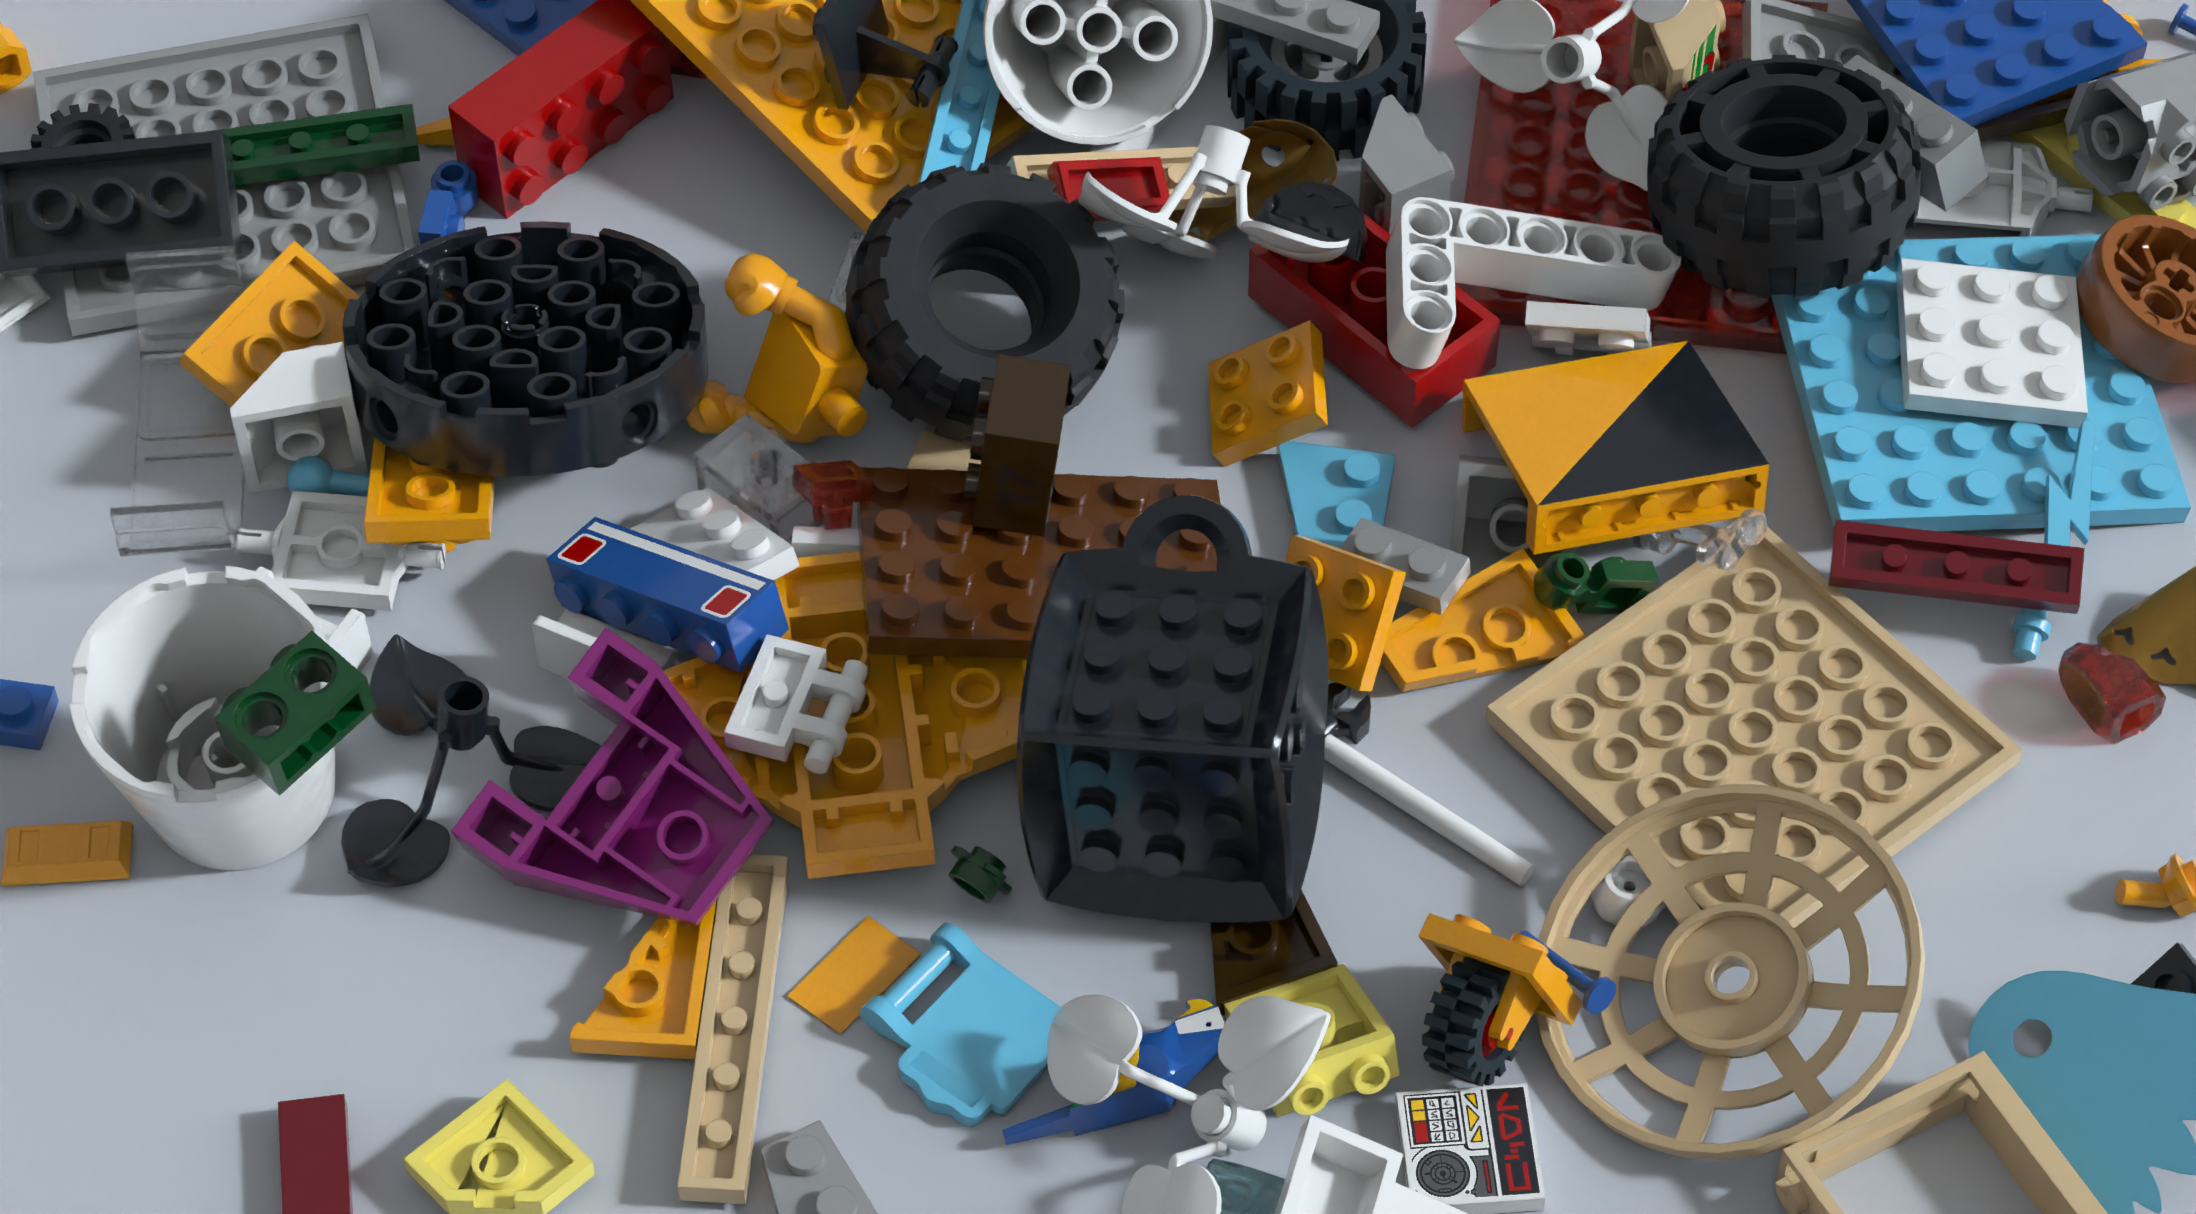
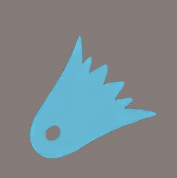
(2110, 1080)

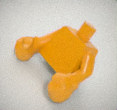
(805, 369)

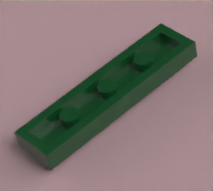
(323, 144)

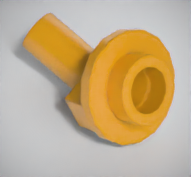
(2175, 889)

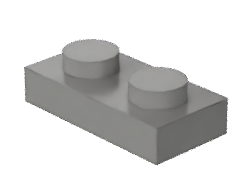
(1431, 570)

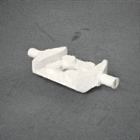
(2013, 194)

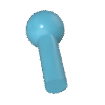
(318, 476)

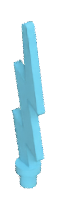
(2060, 515)

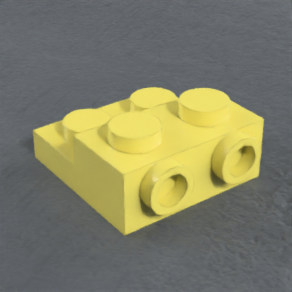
(1356, 1048)

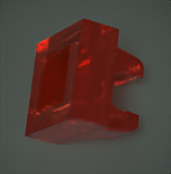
(832, 490)

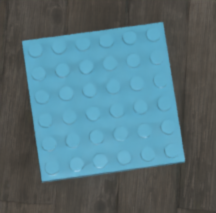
(1959, 469)

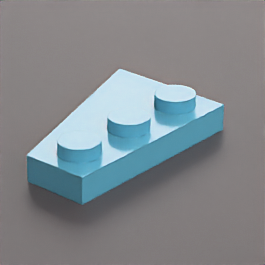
(1334, 488)

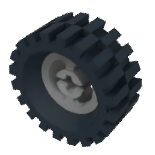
(1324, 94)

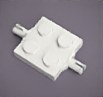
(325, 554)

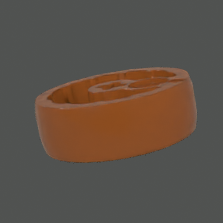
(2142, 295)

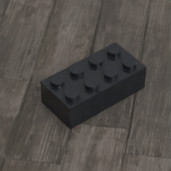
(115, 197)

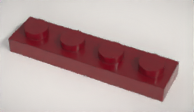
(1956, 567)

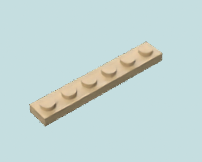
(734, 1033)

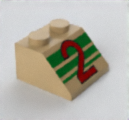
(1678, 49)

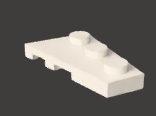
(723, 532)

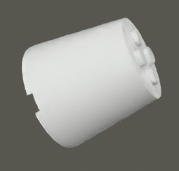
(148, 704)

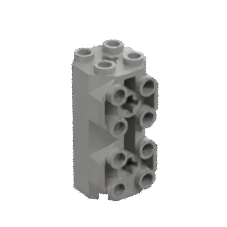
(2139, 131)

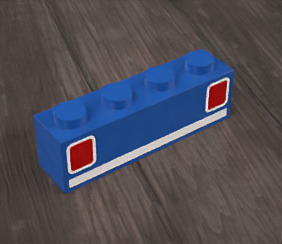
(667, 594)

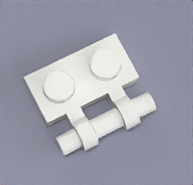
(1587, 327)
(778, 695)

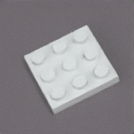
(1990, 343)

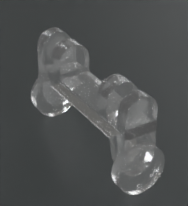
(1714, 545)

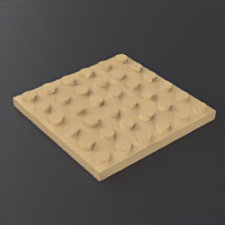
(1754, 685)

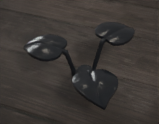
(415, 690)

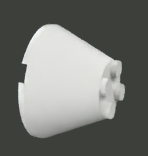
(1097, 65)

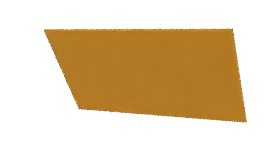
(853, 974)

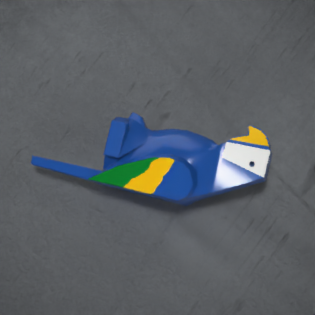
(1169, 1053)

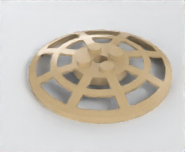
(1727, 937)

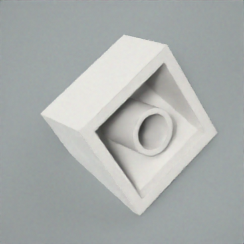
(298, 411)

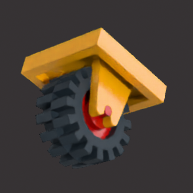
(1487, 997)

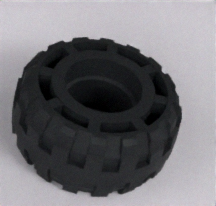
(1784, 176)
(990, 226)

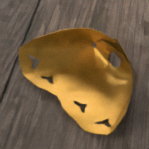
(1300, 164)
(2160, 622)

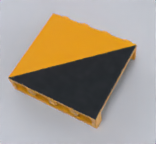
(1618, 445)

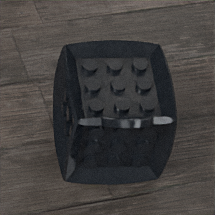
(1174, 727)

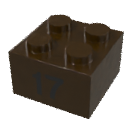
(1017, 444)

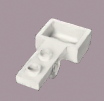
(1348, 1175)

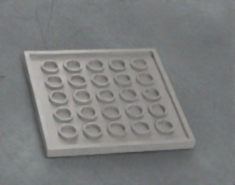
(290, 73)

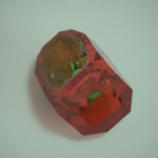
(2110, 691)

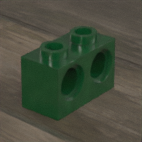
(306, 720)

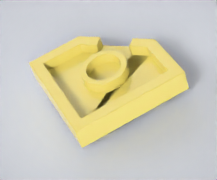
(499, 1159)

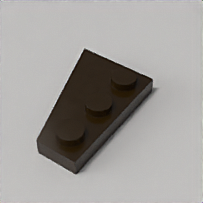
(1267, 953)

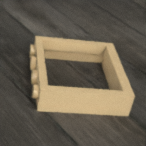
(1969, 1087)

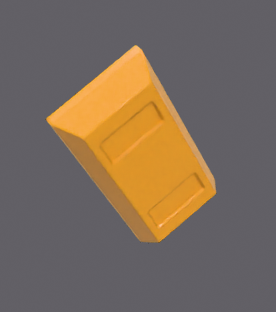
(67, 853)

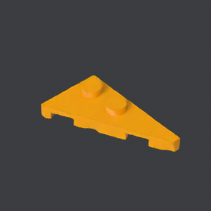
(656, 998)

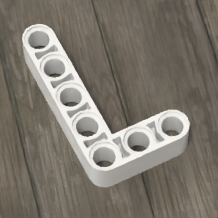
(1509, 251)

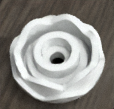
(1613, 900)

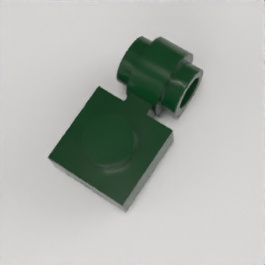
(1605, 589)

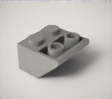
(1400, 165)

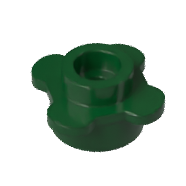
(979, 873)

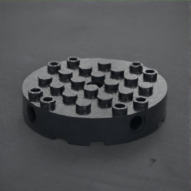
(526, 349)

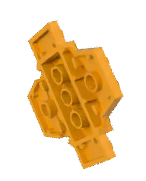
(905, 748)

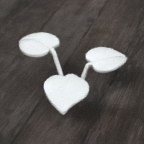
(1518, 52)
(1213, 169)
(1262, 1044)

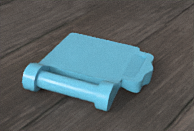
(976, 1042)

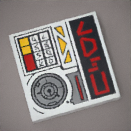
(1472, 1147)

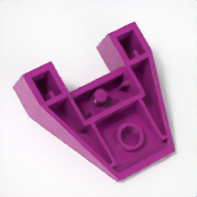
(648, 821)

